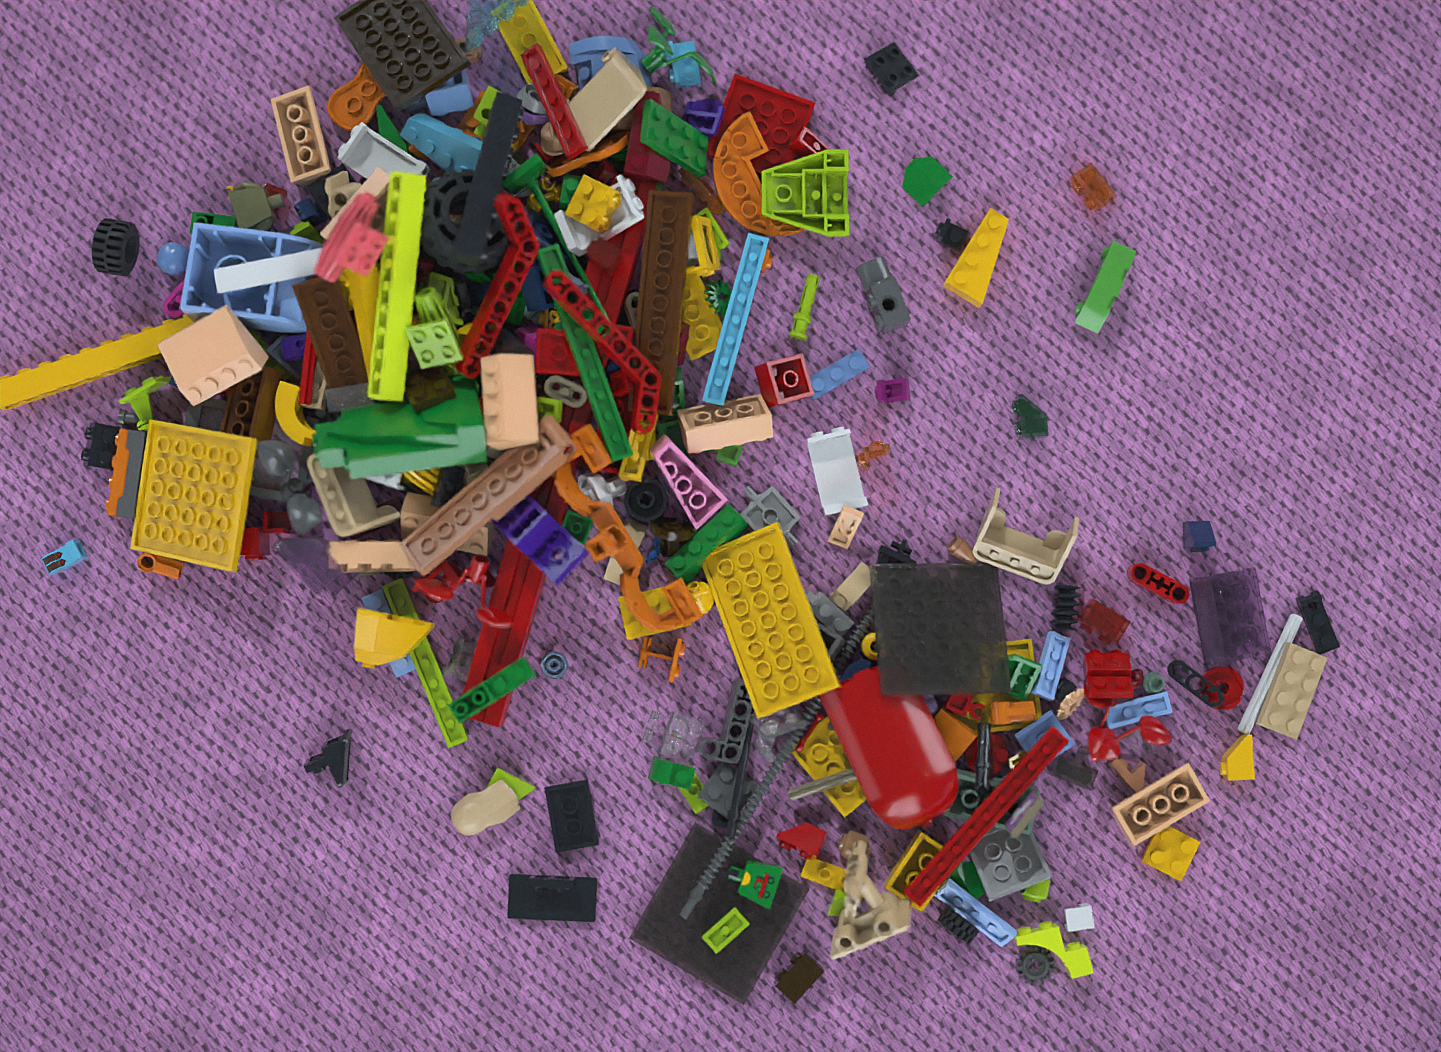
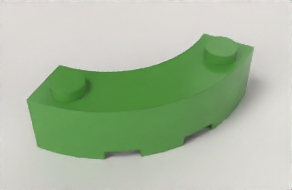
(1106, 284)

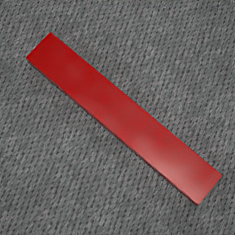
(554, 101)

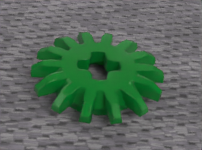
(713, 294)

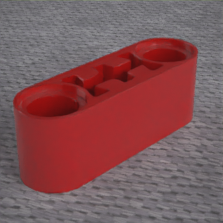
(1166, 594)

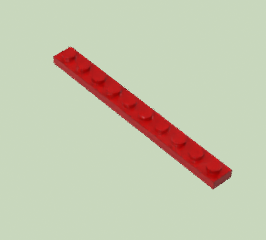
(985, 816)

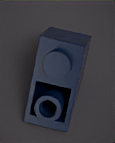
(1198, 536)

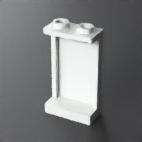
(369, 150)
(579, 235)

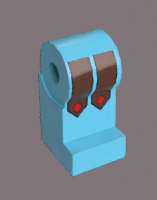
(64, 557)

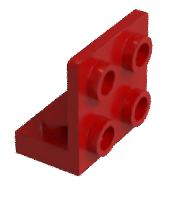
(451, 572)

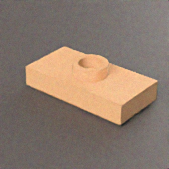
(845, 527)

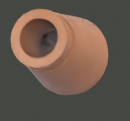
(961, 550)

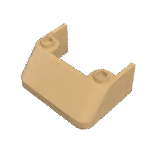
(1020, 552)

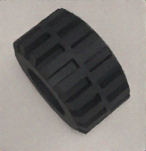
(115, 247)

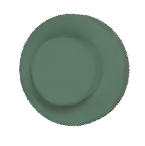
(1153, 683)

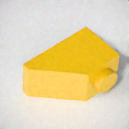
(1238, 760)

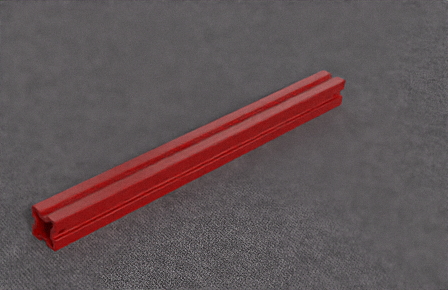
(519, 578)

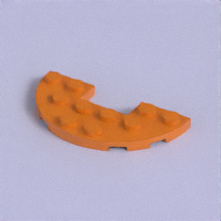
(738, 182)

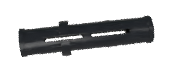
(983, 756)

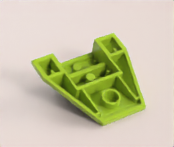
(810, 193)

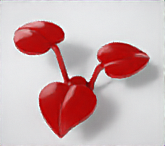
(476, 573)
(1104, 744)

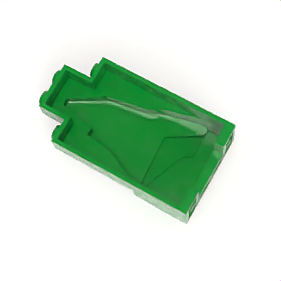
(398, 440)

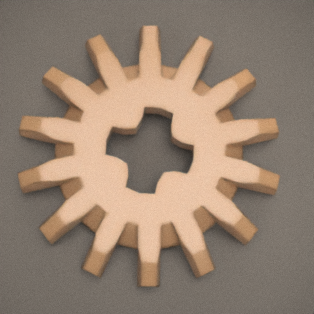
(1070, 704)

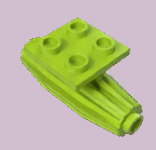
(437, 337)

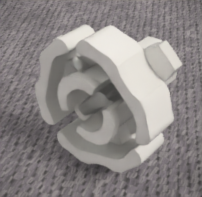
(599, 489)

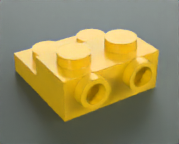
(594, 204)

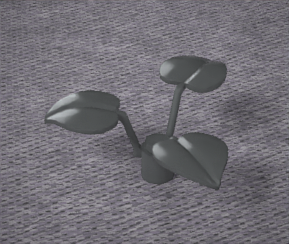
(275, 460)

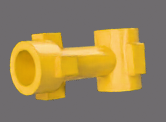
(552, 195)

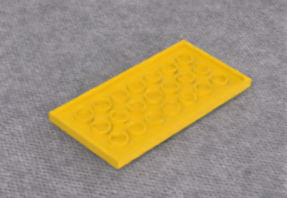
(769, 621)

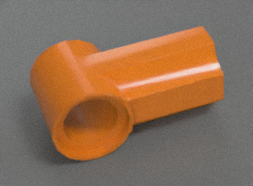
(162, 565)
(1006, 712)

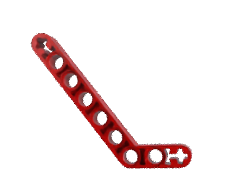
(496, 291)
(606, 343)

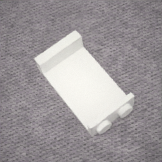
(836, 471)

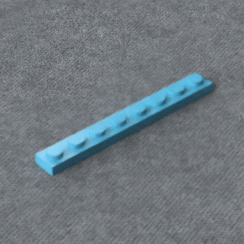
(735, 319)

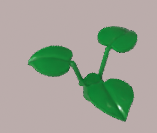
(657, 57)

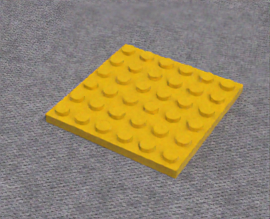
(193, 494)

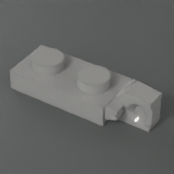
(828, 613)

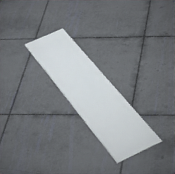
(266, 271)

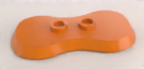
(355, 100)
(599, 152)

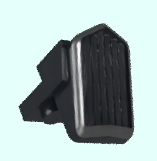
(335, 755)

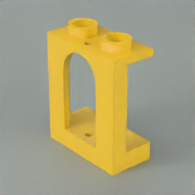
(706, 267)

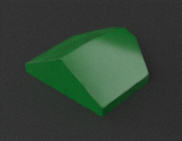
(924, 179)
(1022, 676)
(967, 878)

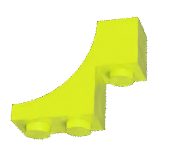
(1048, 936)

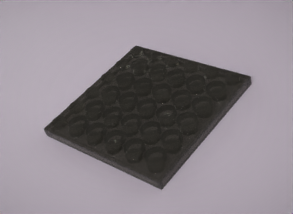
(939, 629)
(680, 940)

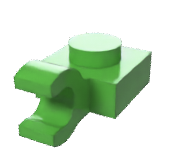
(728, 454)

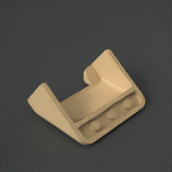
(607, 96)
(348, 501)

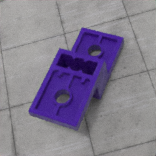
(541, 539)

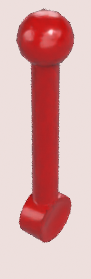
(819, 716)

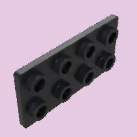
(552, 897)

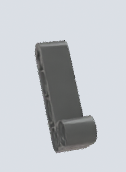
(730, 720)

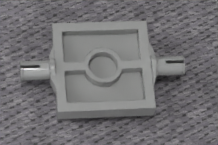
(768, 509)

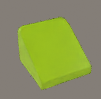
(837, 903)

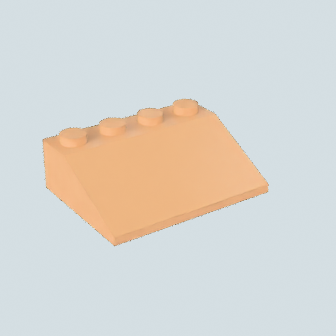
(212, 355)

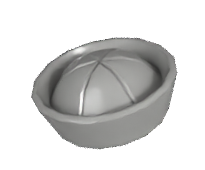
(531, 99)

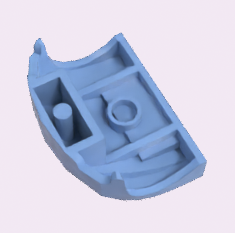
(587, 56)

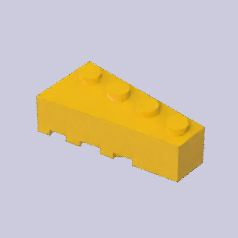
(975, 266)

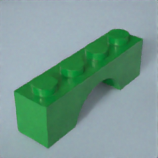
(722, 528)

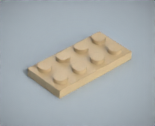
(1291, 690)

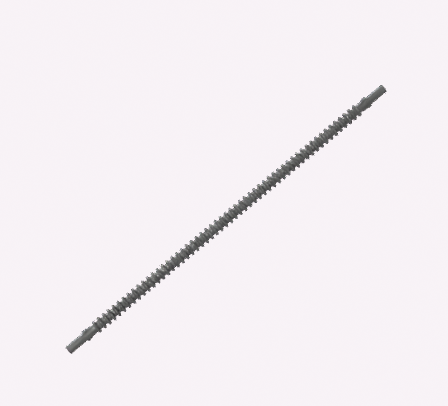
(696, 894)

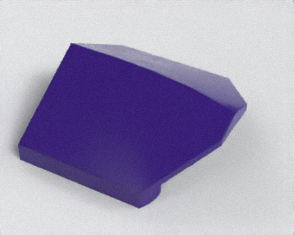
(704, 115)

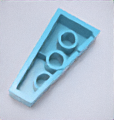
(441, 143)

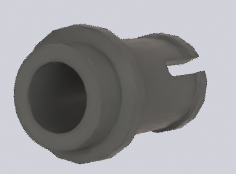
(127, 418)

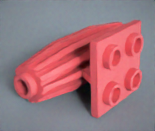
(352, 240)

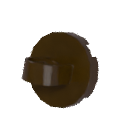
(671, 534)

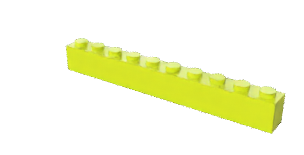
(396, 286)

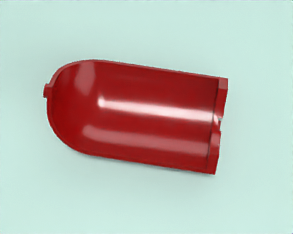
(893, 751)

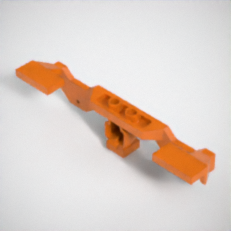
(616, 541)

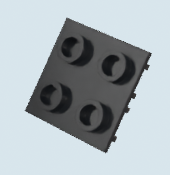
(890, 68)

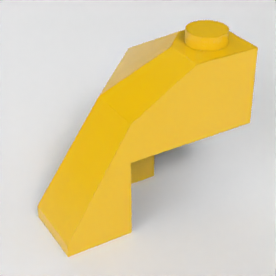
(386, 637)

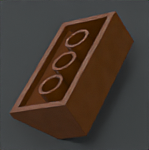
(252, 406)

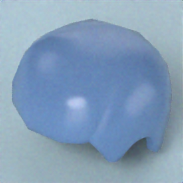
(173, 258)

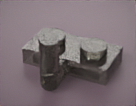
(1073, 770)

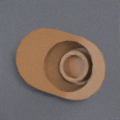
(550, 141)

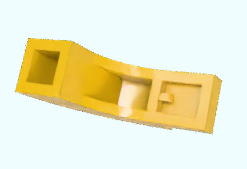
(290, 414)

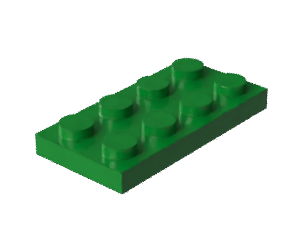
(674, 138)

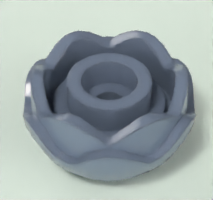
(547, 665)

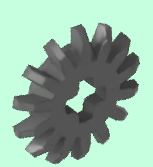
(1043, 968)

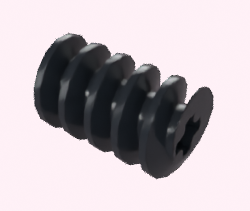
(1065, 607)

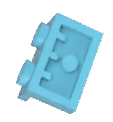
(685, 71)

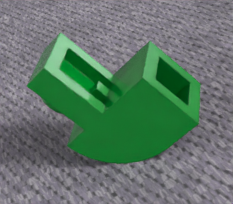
(671, 773)

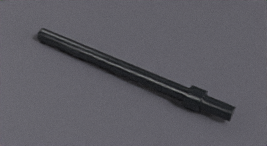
(733, 814)

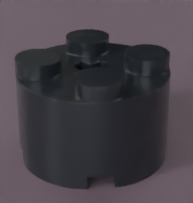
(634, 496)

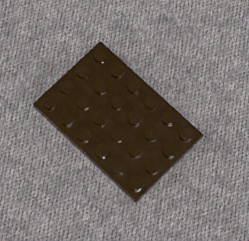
(402, 47)

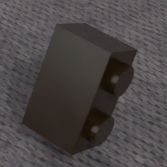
(798, 976)

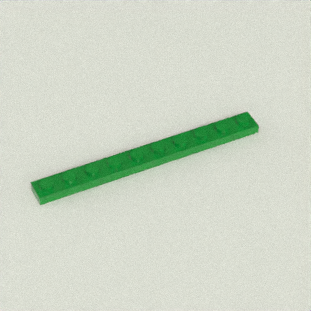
(588, 364)

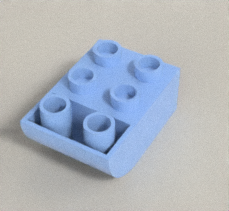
(257, 307)

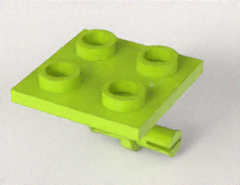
(140, 399)

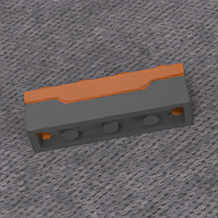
(126, 473)

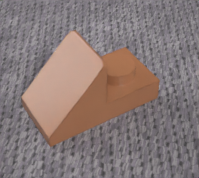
(1134, 778)

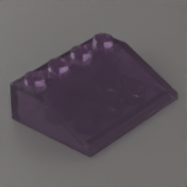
(1230, 616)

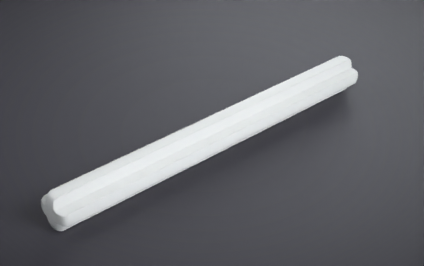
(1263, 686)

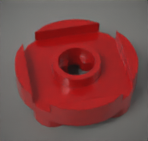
(1233, 682)
(998, 753)

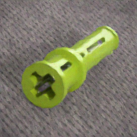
(802, 316)

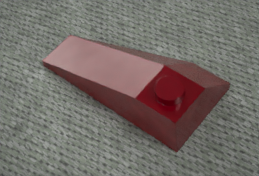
(642, 160)

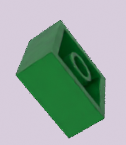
(578, 526)

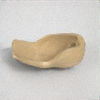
(484, 809)

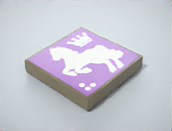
(1024, 813)

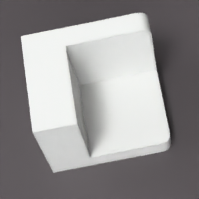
(1079, 918)

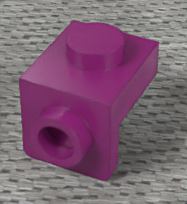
(892, 390)

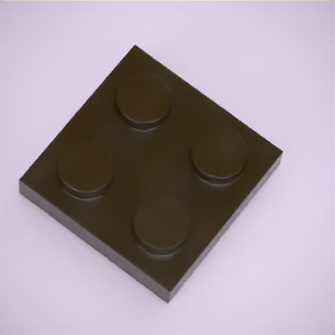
(428, 389)

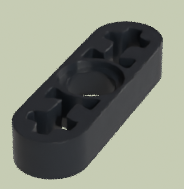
(1186, 668)

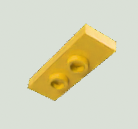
(825, 874)

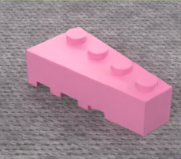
(690, 486)

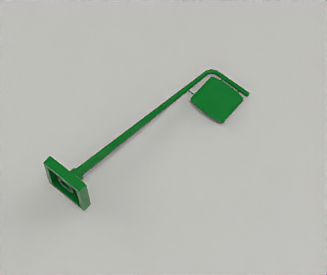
(526, 176)

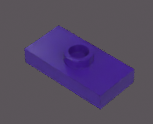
(293, 347)

